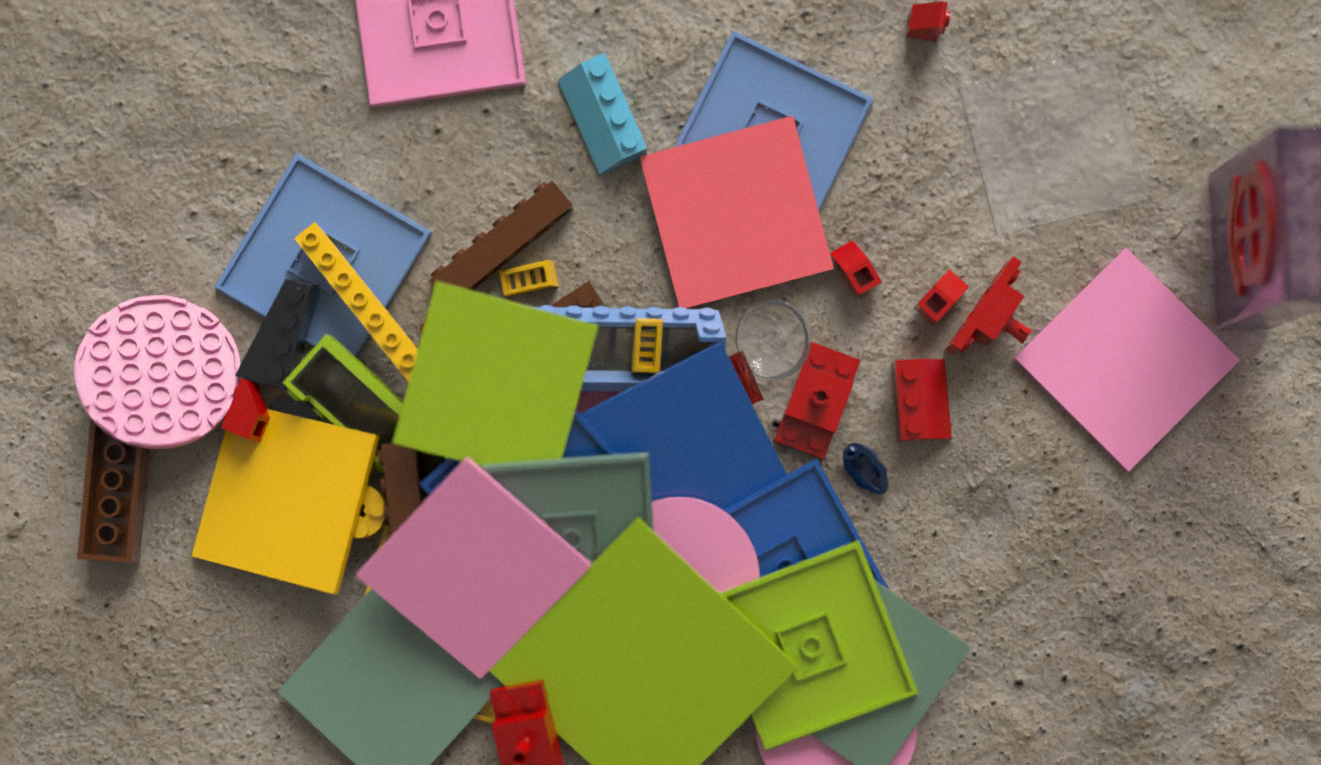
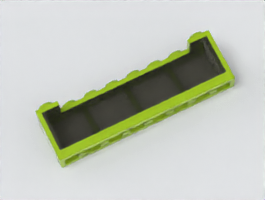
(351, 397)

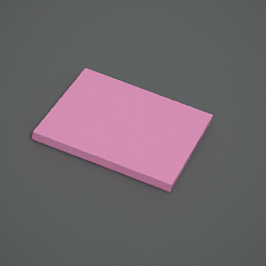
(438, 48)
(1126, 359)
(473, 568)

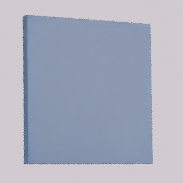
(761, 86)
(366, 232)

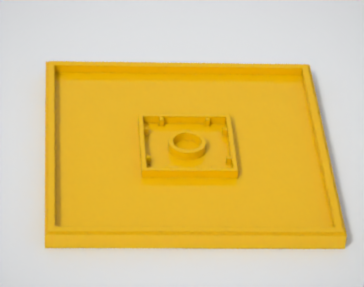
(287, 501)

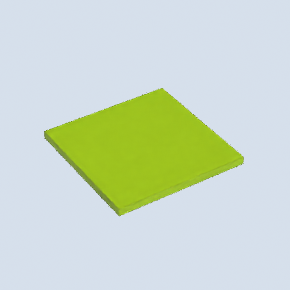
(493, 379)
(837, 633)

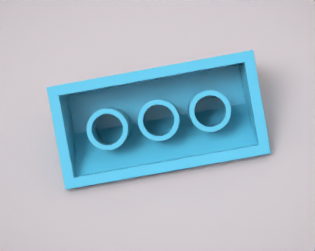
(602, 114)

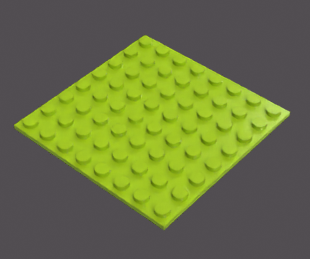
(646, 659)

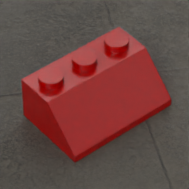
(921, 400)

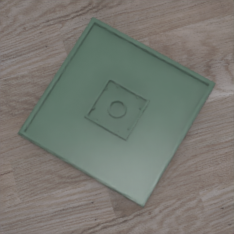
(582, 497)
(931, 658)
(386, 689)

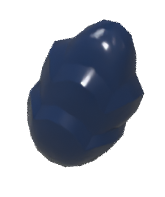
(865, 468)

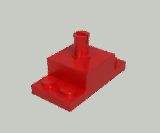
(993, 312)
(817, 401)
(524, 725)

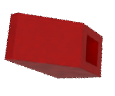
(928, 20)
(856, 269)
(941, 297)
(247, 412)

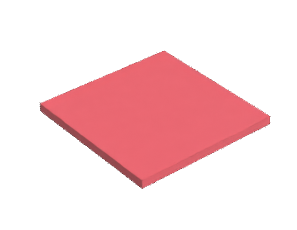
(736, 212)

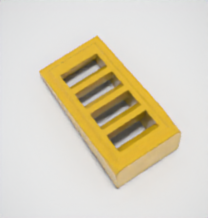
(550, 273)
(646, 366)

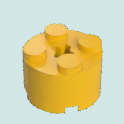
(374, 520)

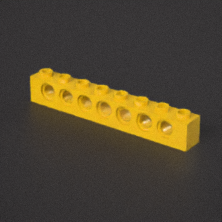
(359, 298)

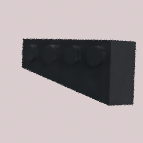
(282, 335)

